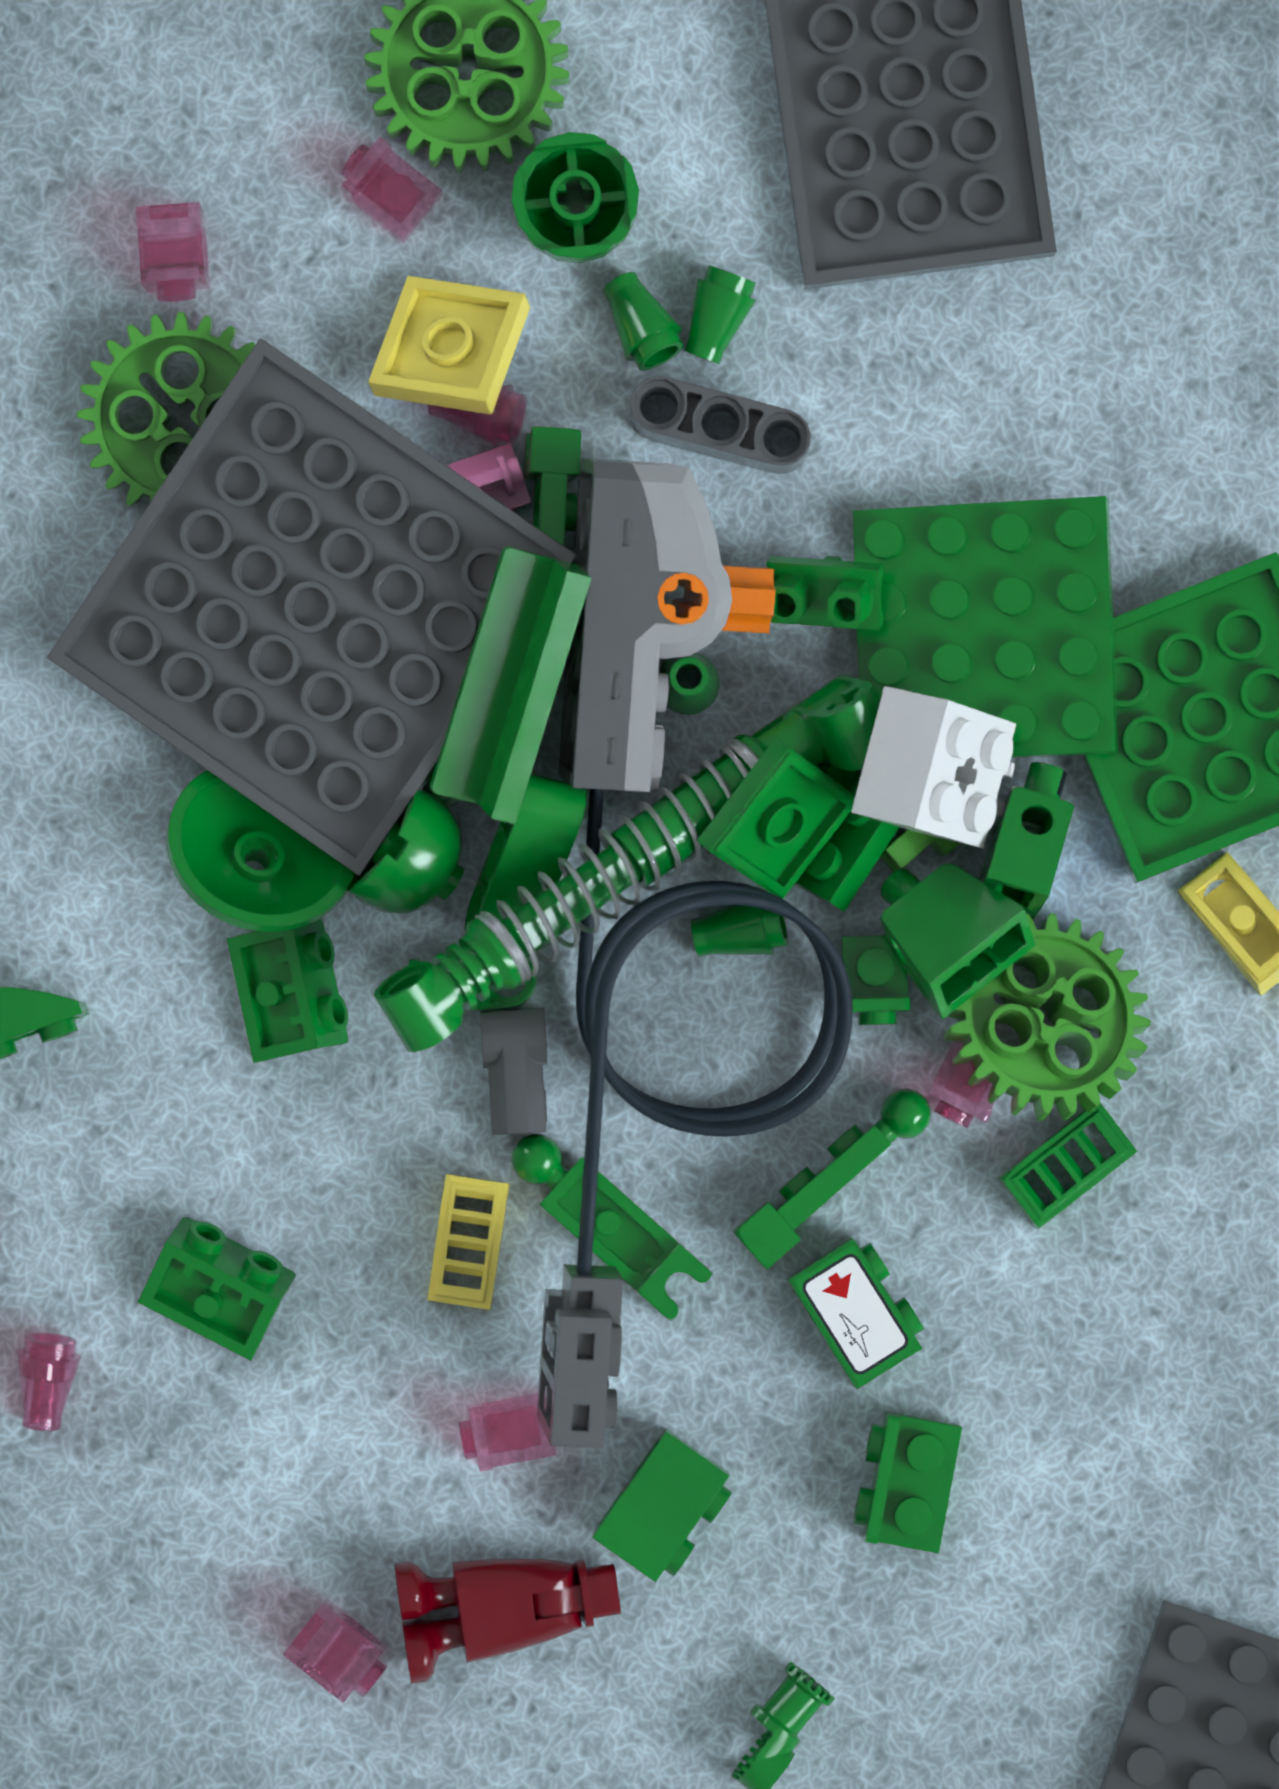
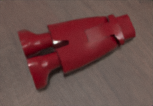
(499, 1606)

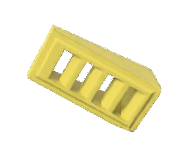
(479, 1189)

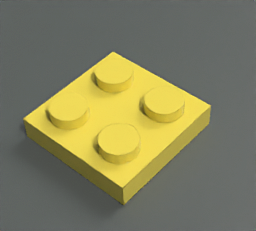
(449, 344)

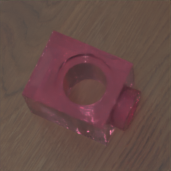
(173, 250)
(337, 1652)

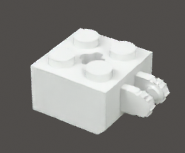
(935, 767)

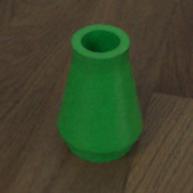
(718, 312)
(642, 324)
(691, 700)
(739, 932)

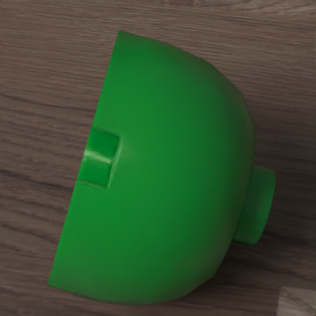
(575, 197)
(413, 860)

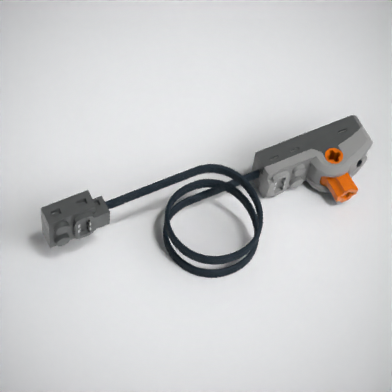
(637, 537)

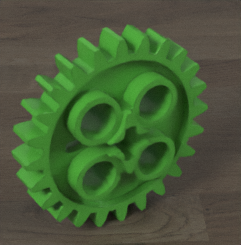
(461, 125)
(141, 456)
(1032, 1068)

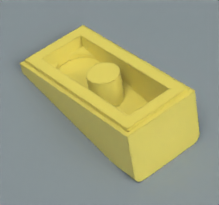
(1238, 920)

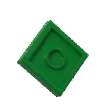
(778, 819)

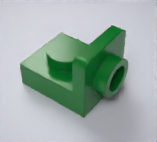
(875, 979)

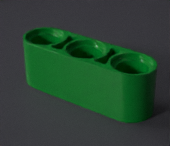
(542, 834)

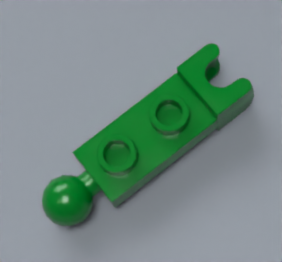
(552, 461)
(622, 1230)
(771, 1231)

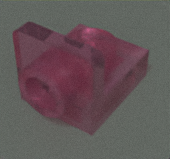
(388, 188)
(956, 1097)
(504, 1432)

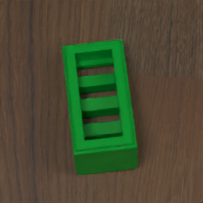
(1025, 1196)

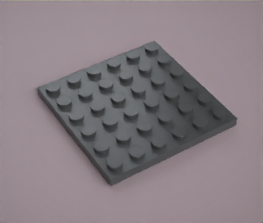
(300, 605)

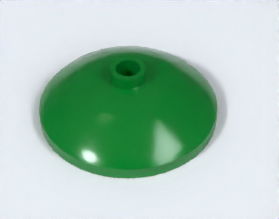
(219, 831)

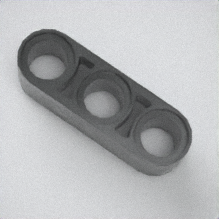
(696, 402)

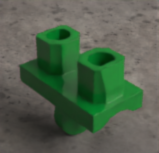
(827, 592)

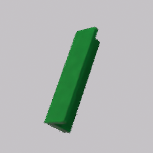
(510, 682)

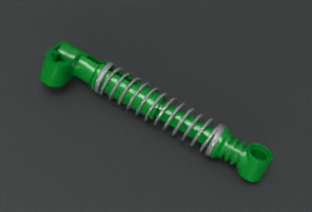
(494, 953)

